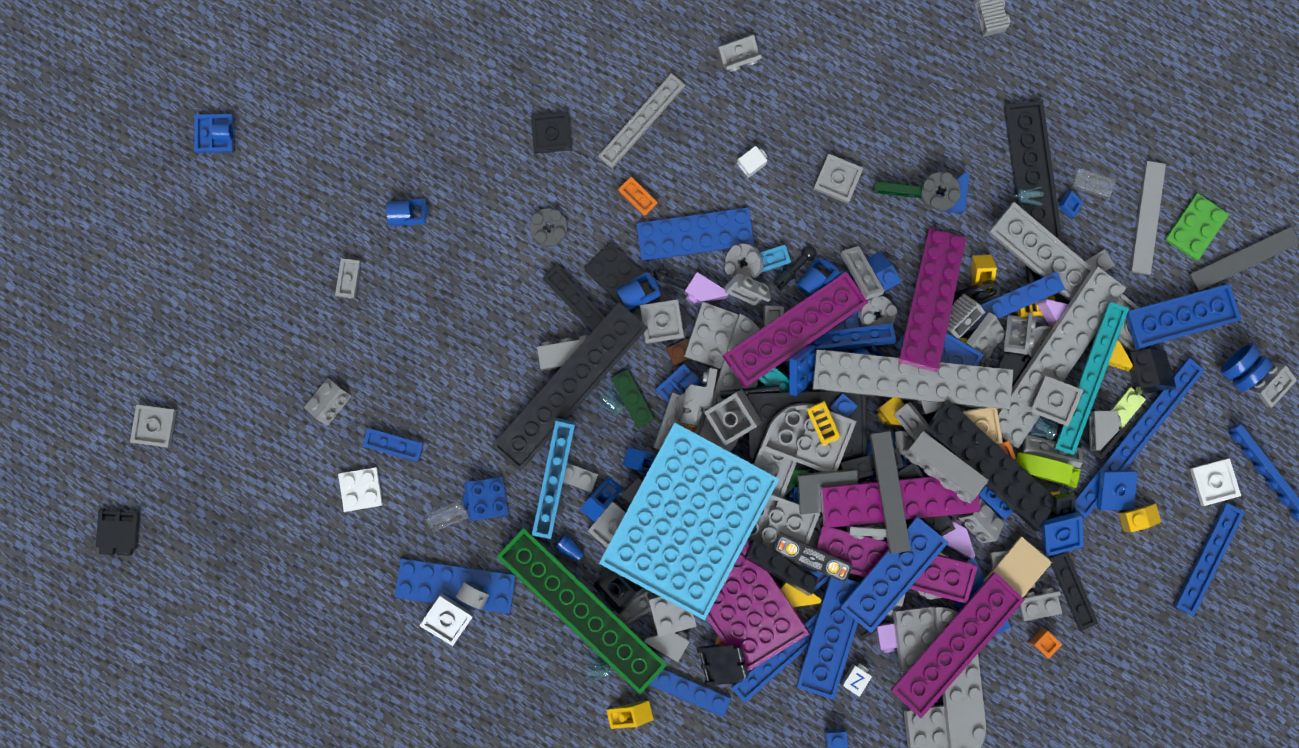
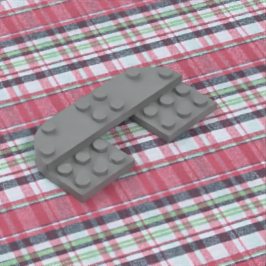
(712, 336)
(787, 441)
(962, 716)

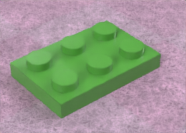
(1196, 227)

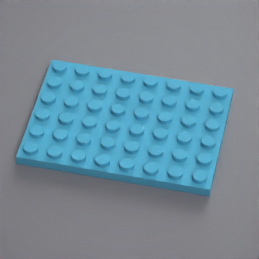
(689, 521)

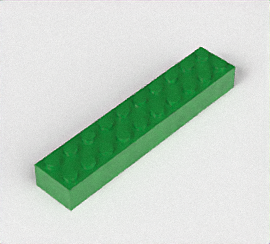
(581, 611)

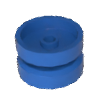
(1246, 367)

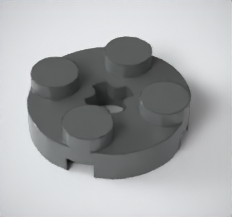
(946, 182)
(557, 233)

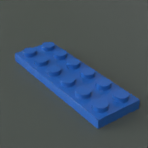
(694, 234)
(1182, 316)
(893, 576)
(428, 580)
(829, 642)

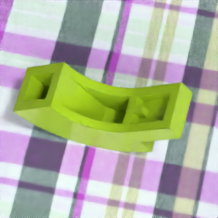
(1049, 469)

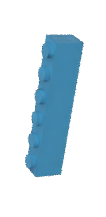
(553, 478)

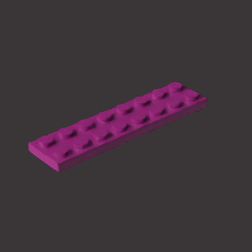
(932, 300)
(795, 329)
(862, 504)
(942, 578)
(957, 645)

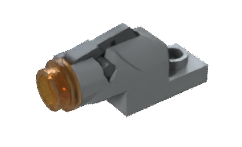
(695, 399)

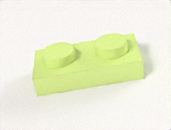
(1128, 405)

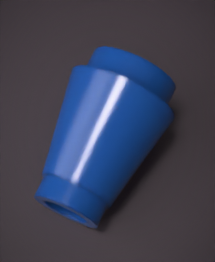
(569, 548)

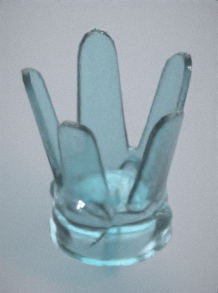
(1024, 194)
(613, 406)
(1048, 430)
(601, 673)

